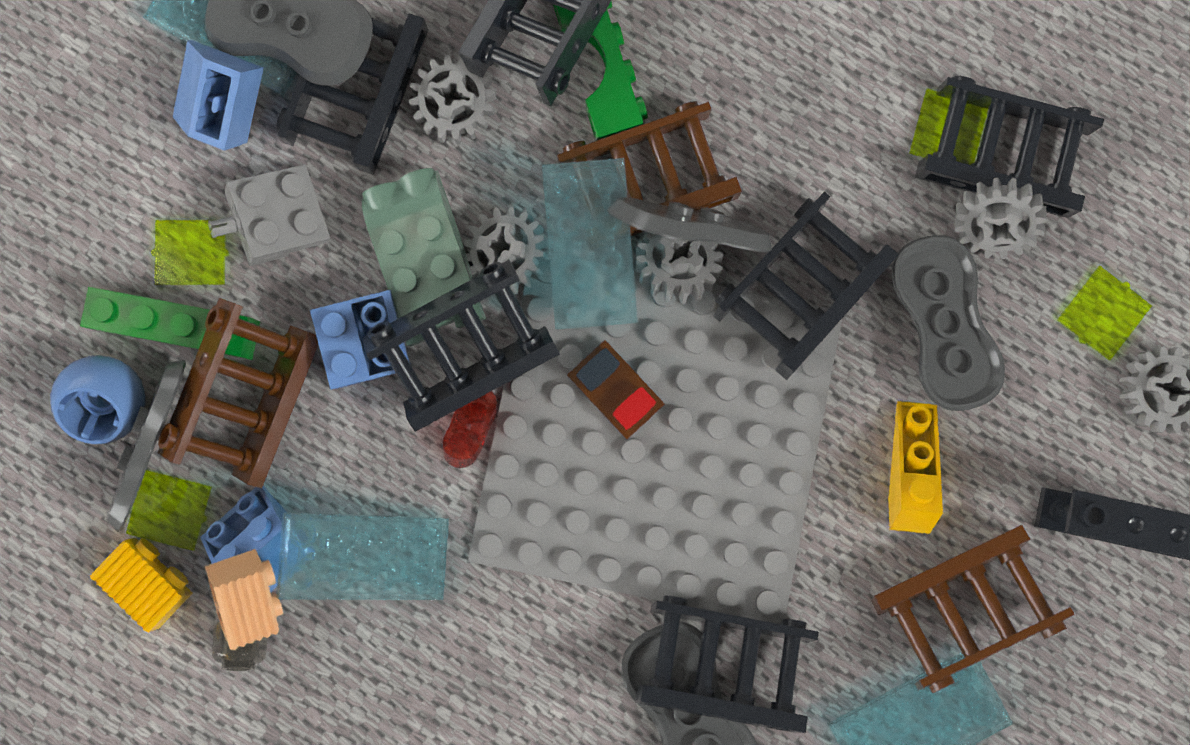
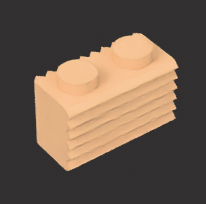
(244, 599)

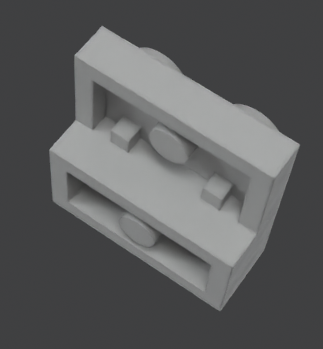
(273, 214)

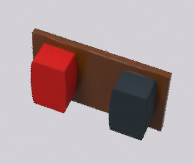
(616, 389)

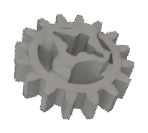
(448, 115)
(1000, 218)
(501, 241)
(679, 266)
(1175, 375)

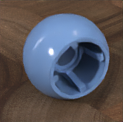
(97, 399)

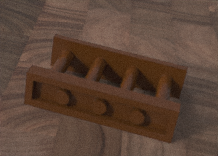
(715, 189)
(265, 423)
(972, 569)

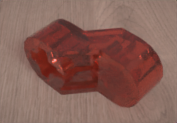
(463, 445)

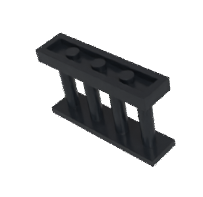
(500, 17)
(379, 111)
(945, 170)
(816, 321)
(461, 384)
(1115, 521)
(701, 697)

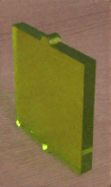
(931, 124)
(188, 253)
(1104, 312)
(169, 510)

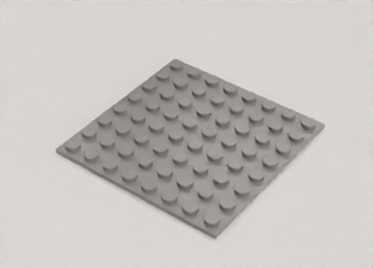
(698, 497)

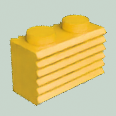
(142, 583)

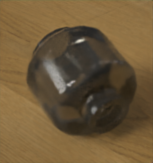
(240, 659)

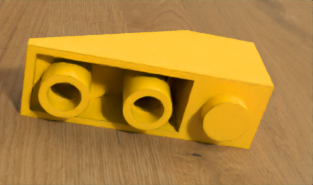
(915, 469)

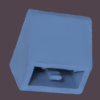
(216, 96)
(341, 334)
(248, 526)

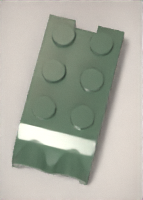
(417, 242)

